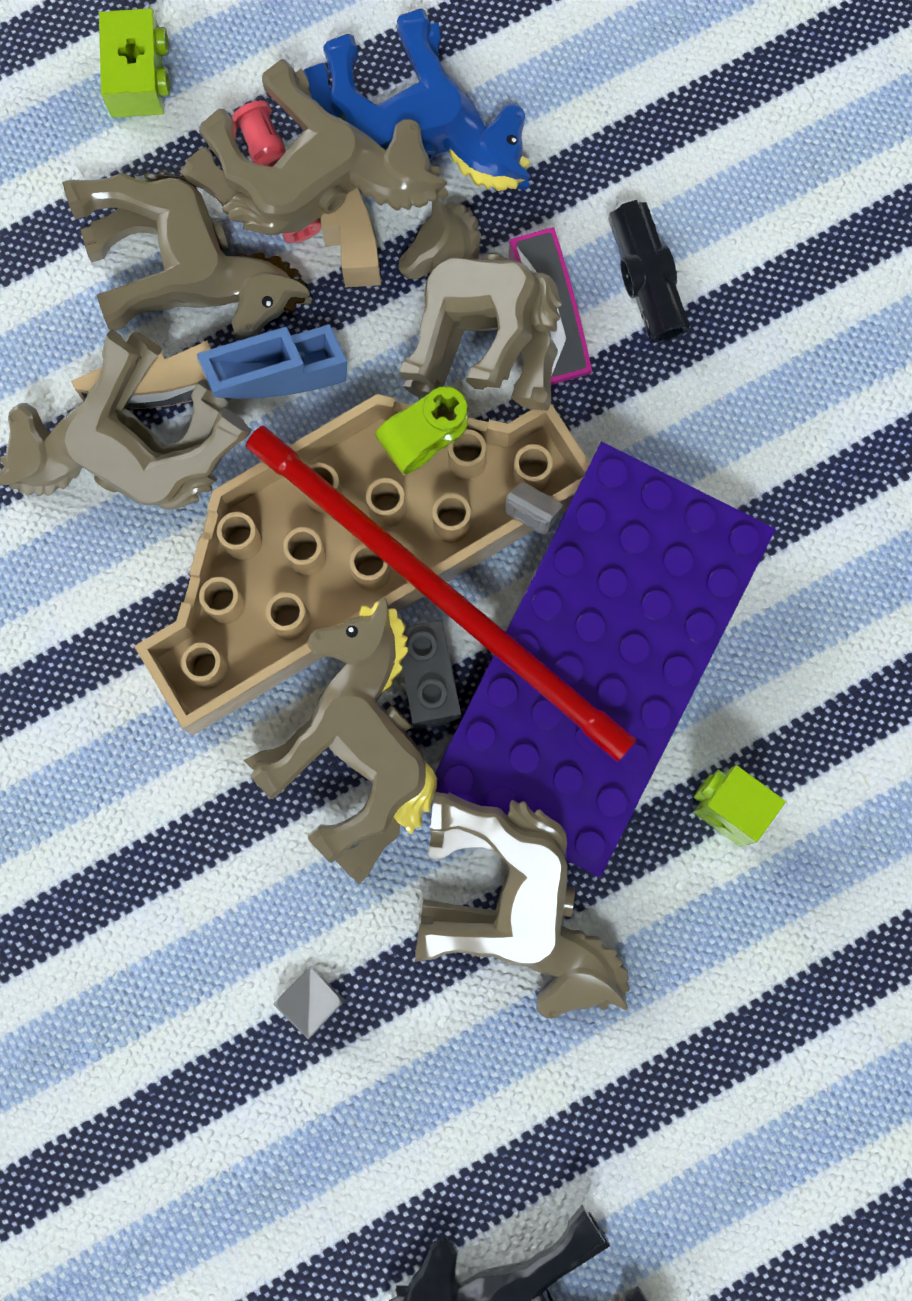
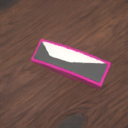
(543, 254)

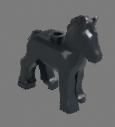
(510, 1282)

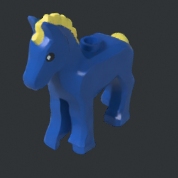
(436, 103)

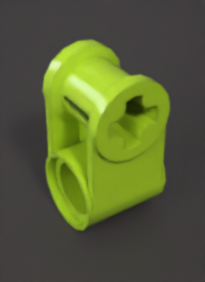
(418, 433)

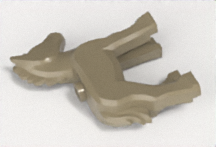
(317, 167)
(479, 296)
(116, 443)
(529, 909)

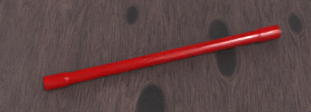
(594, 722)

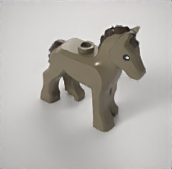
(190, 250)

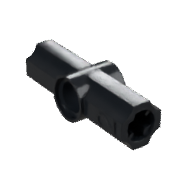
(648, 272)

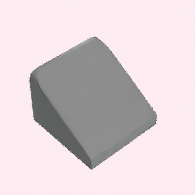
(533, 508)

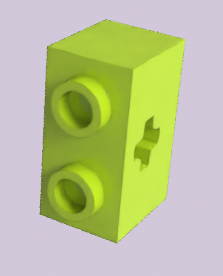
(132, 63)
(737, 805)

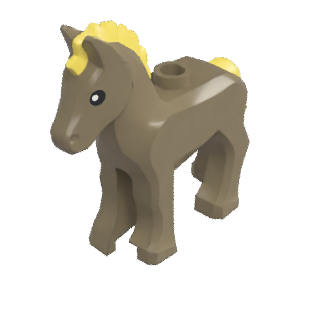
(363, 737)

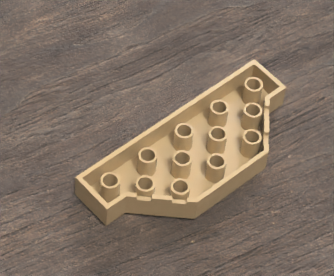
(284, 567)

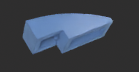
(275, 364)

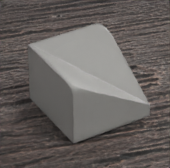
(309, 1002)

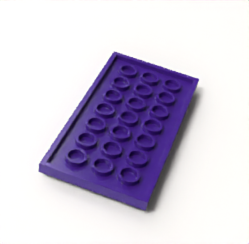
(626, 619)

